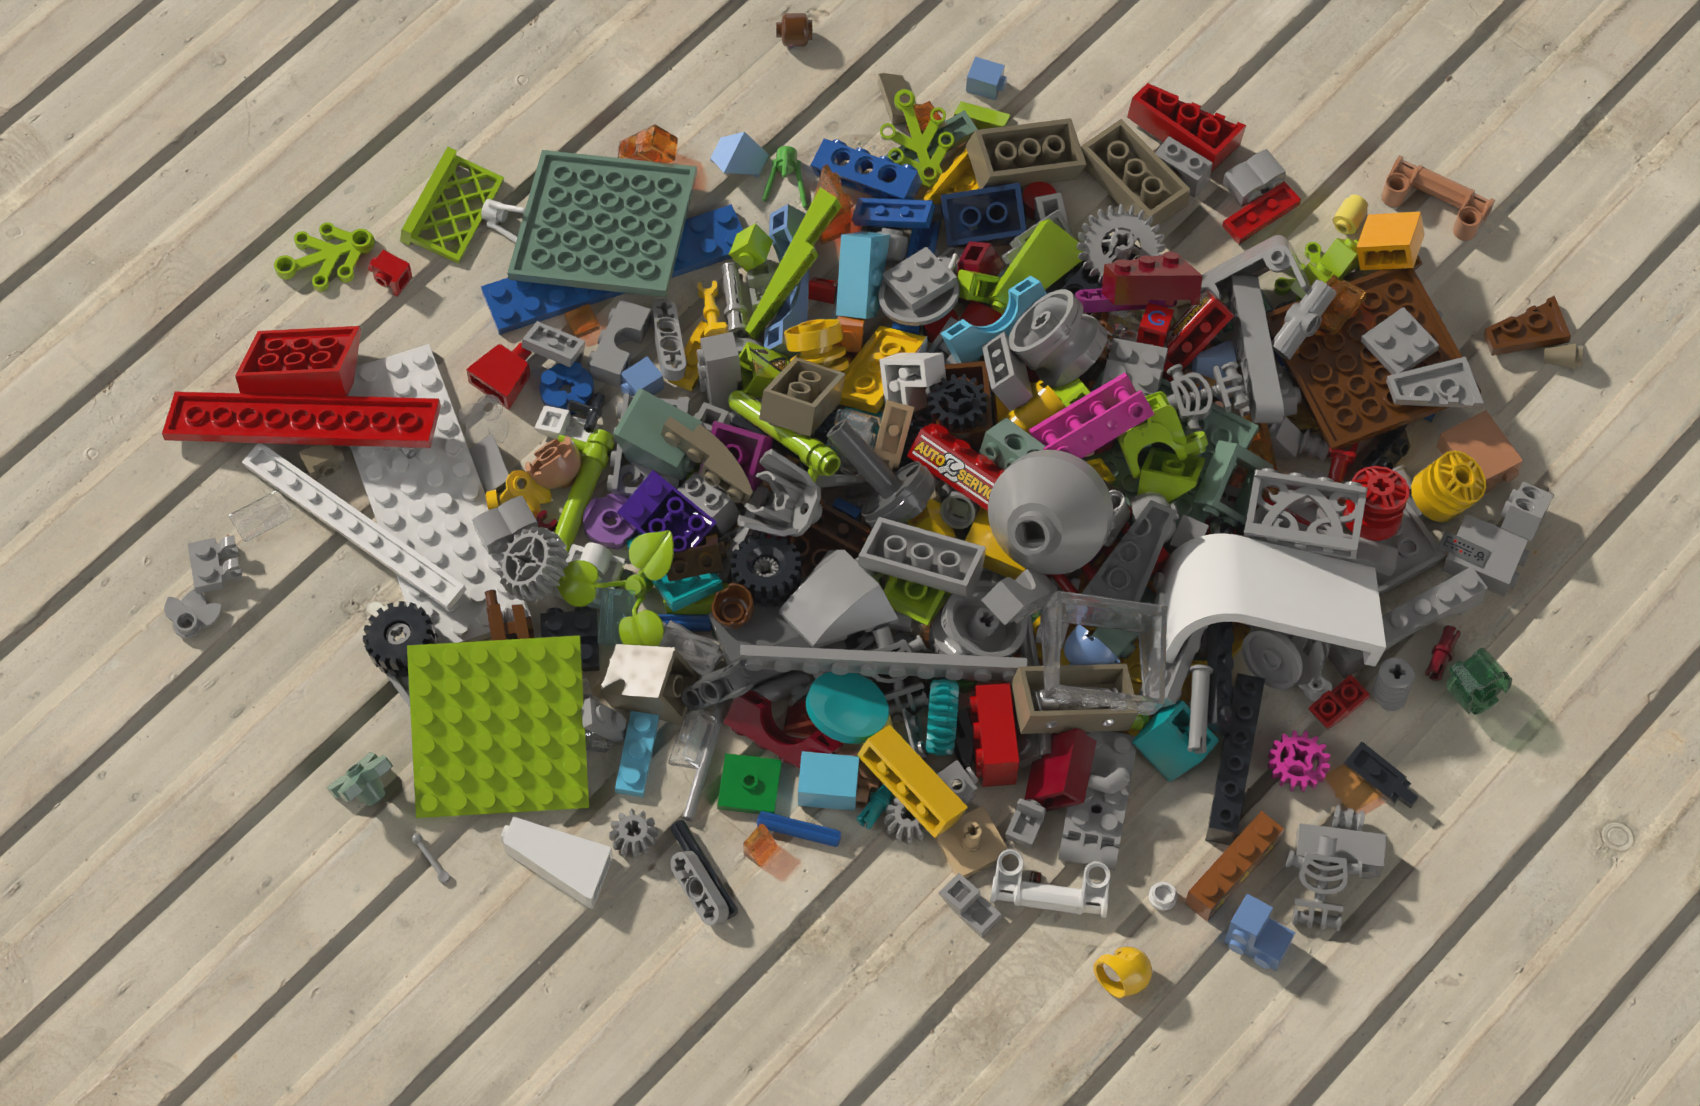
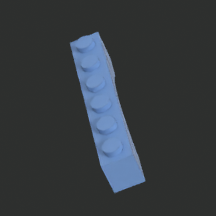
(794, 311)

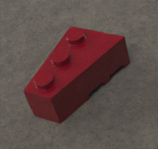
(1151, 278)

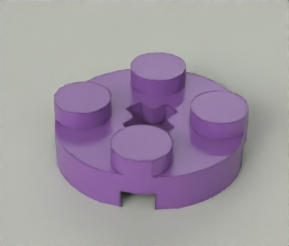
(596, 527)

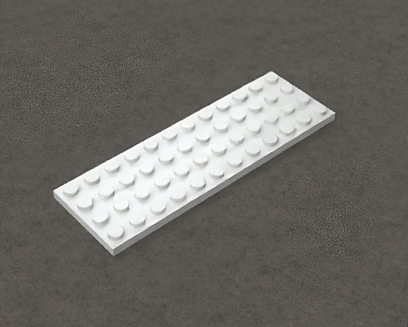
(431, 498)

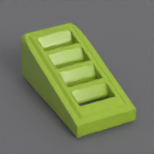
(968, 283)

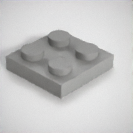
(919, 279)
(1400, 342)

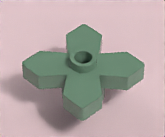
(362, 780)

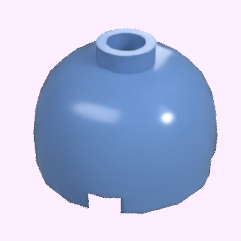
(1087, 650)

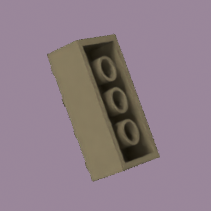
(1026, 154)
(1134, 174)

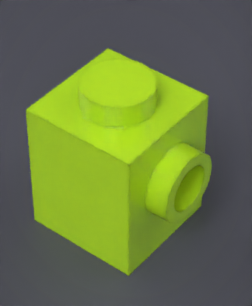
(751, 247)

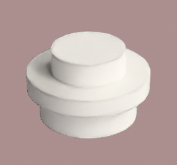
(1163, 896)

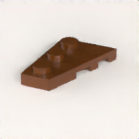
(1533, 329)

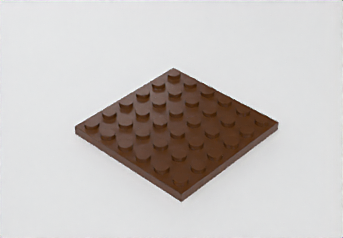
(1344, 380)

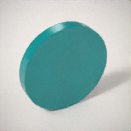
(847, 707)

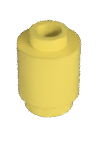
(1350, 214)

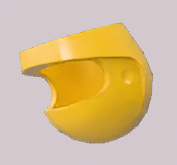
(1131, 967)

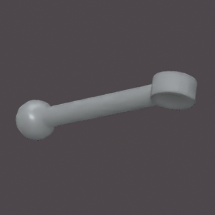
(443, 876)

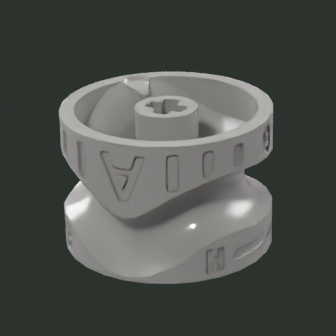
(1057, 338)
(972, 629)

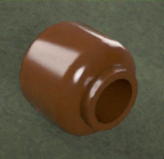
(794, 29)

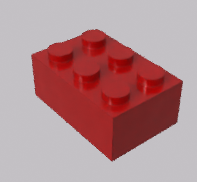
(994, 735)

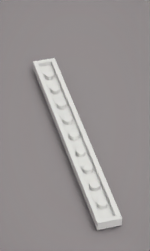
(354, 526)

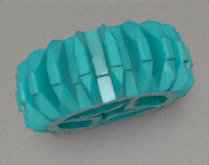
(942, 717)

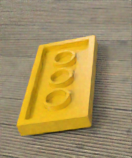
(863, 377)

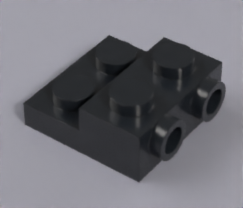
(581, 623)

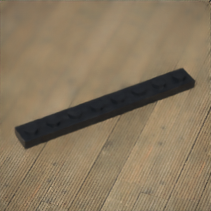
(1220, 659)

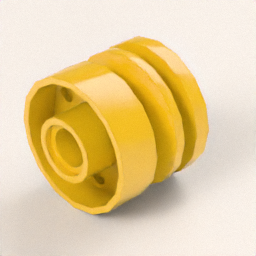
(816, 343)
(1448, 486)

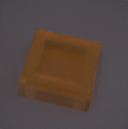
(582, 321)

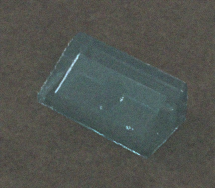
(614, 607)

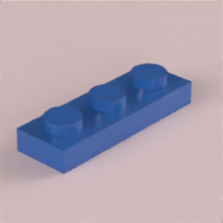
(893, 213)

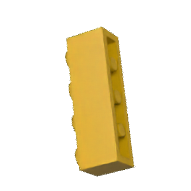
(912, 781)

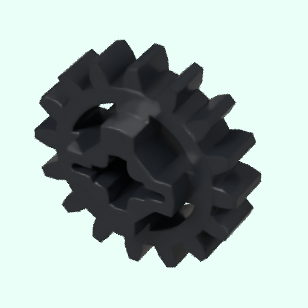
(960, 402)

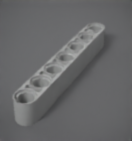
(1255, 349)

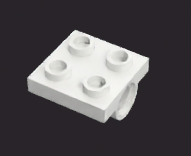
(608, 566)

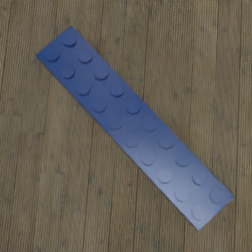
(520, 303)

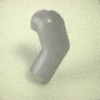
(1110, 784)

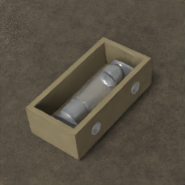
(1044, 715)

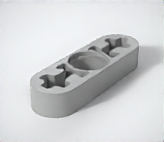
(715, 909)

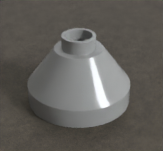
(1050, 512)

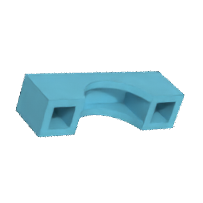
(966, 340)

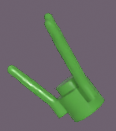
(786, 163)

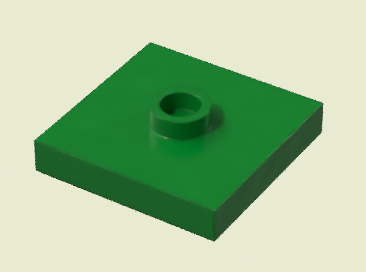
(749, 784)

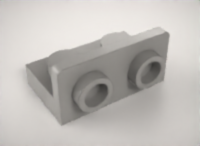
(554, 344)

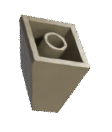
(648, 681)

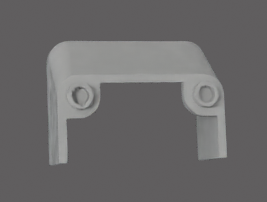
(1272, 254)

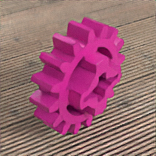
(1296, 772)

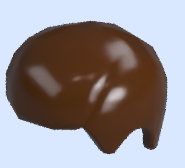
(733, 606)

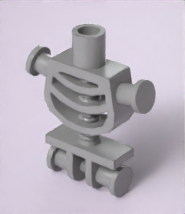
(1195, 395)
(885, 643)
(1326, 855)

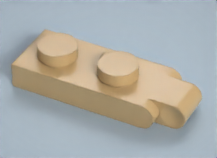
(893, 432)

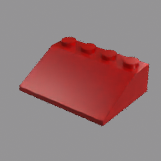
(301, 362)

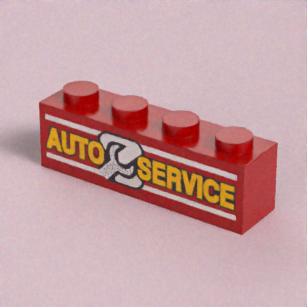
(1195, 331)
(955, 463)

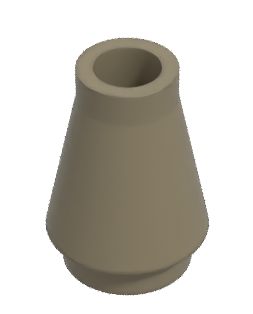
(1564, 356)

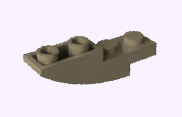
(719, 465)

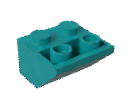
(1166, 741)

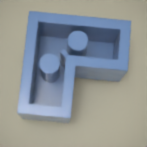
(1257, 935)

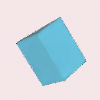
(828, 781)

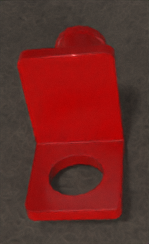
(1340, 461)

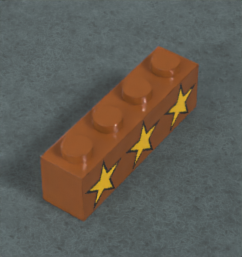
(1234, 866)

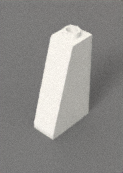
(560, 858)

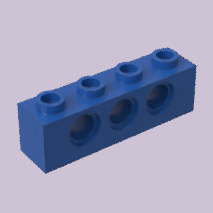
(874, 183)

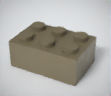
(802, 396)

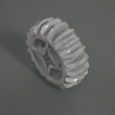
(533, 564)

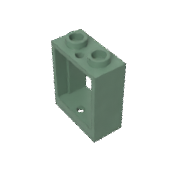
(1216, 478)

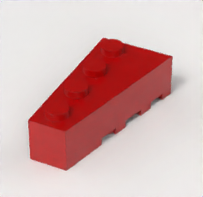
(1202, 132)

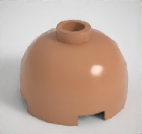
(555, 464)

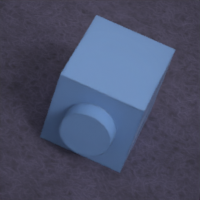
(986, 78)
(643, 376)

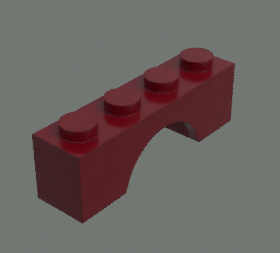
(752, 717)

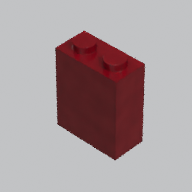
(1064, 774)

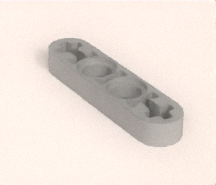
(671, 339)

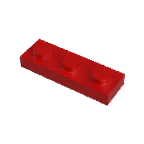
(1261, 212)

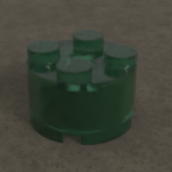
(1478, 682)

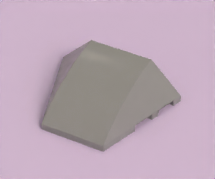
(837, 602)

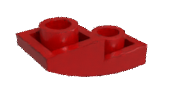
(1339, 702)

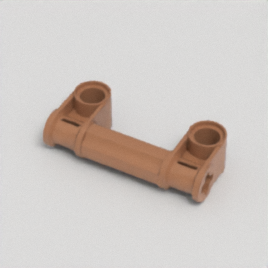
(1473, 207)

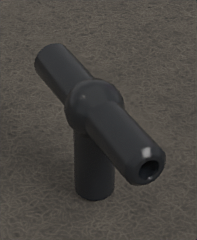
(592, 412)

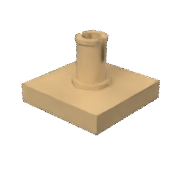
(972, 843)

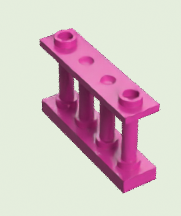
(1094, 418)

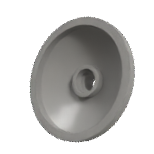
(928, 313)

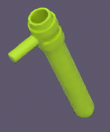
(811, 451)
(593, 461)

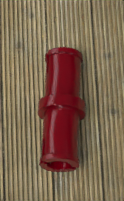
(1442, 653)

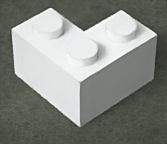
(908, 375)

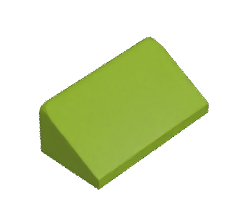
(983, 117)

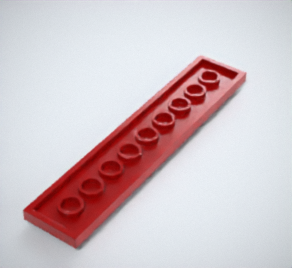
(302, 419)

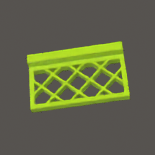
(429, 200)

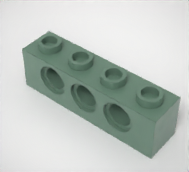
(1007, 443)

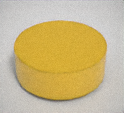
(492, 499)

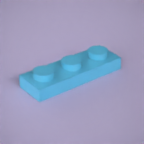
(637, 754)

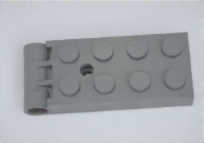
(1098, 836)

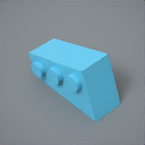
(860, 273)

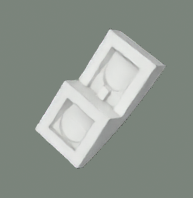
(559, 421)

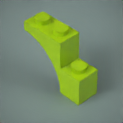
(1338, 261)

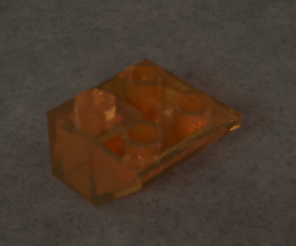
(842, 221)

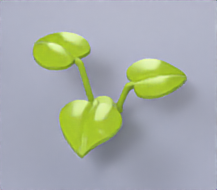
(653, 557)

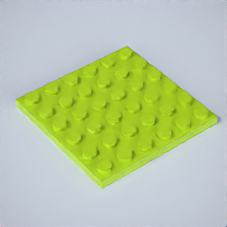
(497, 726)

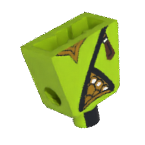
(759, 368)

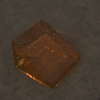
(759, 845)

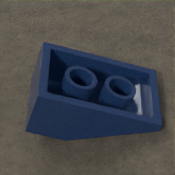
(984, 215)

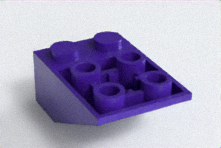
(661, 507)

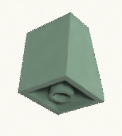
(642, 439)

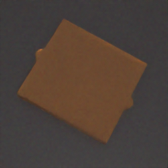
(1350, 788)

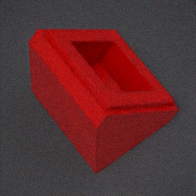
(822, 290)

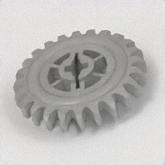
(1126, 229)

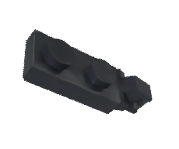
(1380, 775)

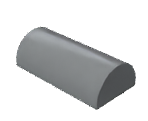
(923, 557)

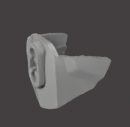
(790, 496)

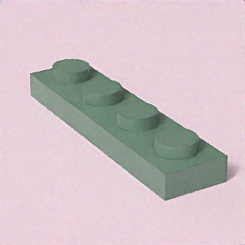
(959, 126)

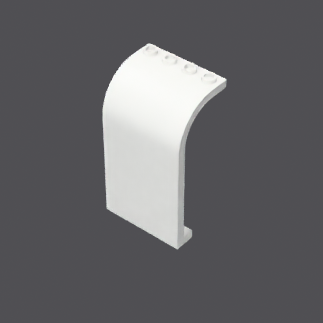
(1272, 589)

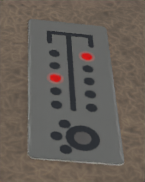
(1463, 549)

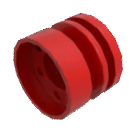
(1384, 502)

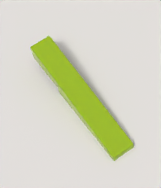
(795, 261)

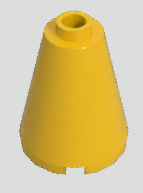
(1037, 409)

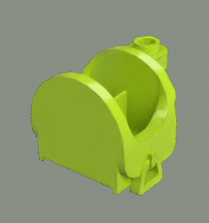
(1163, 428)

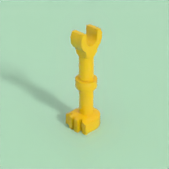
(711, 311)

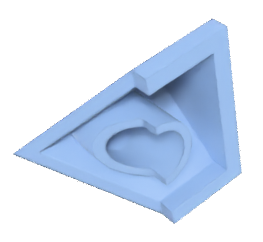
(739, 155)
(1215, 356)

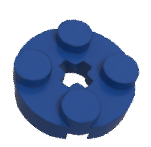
(560, 375)

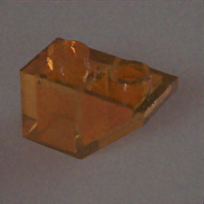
(650, 144)

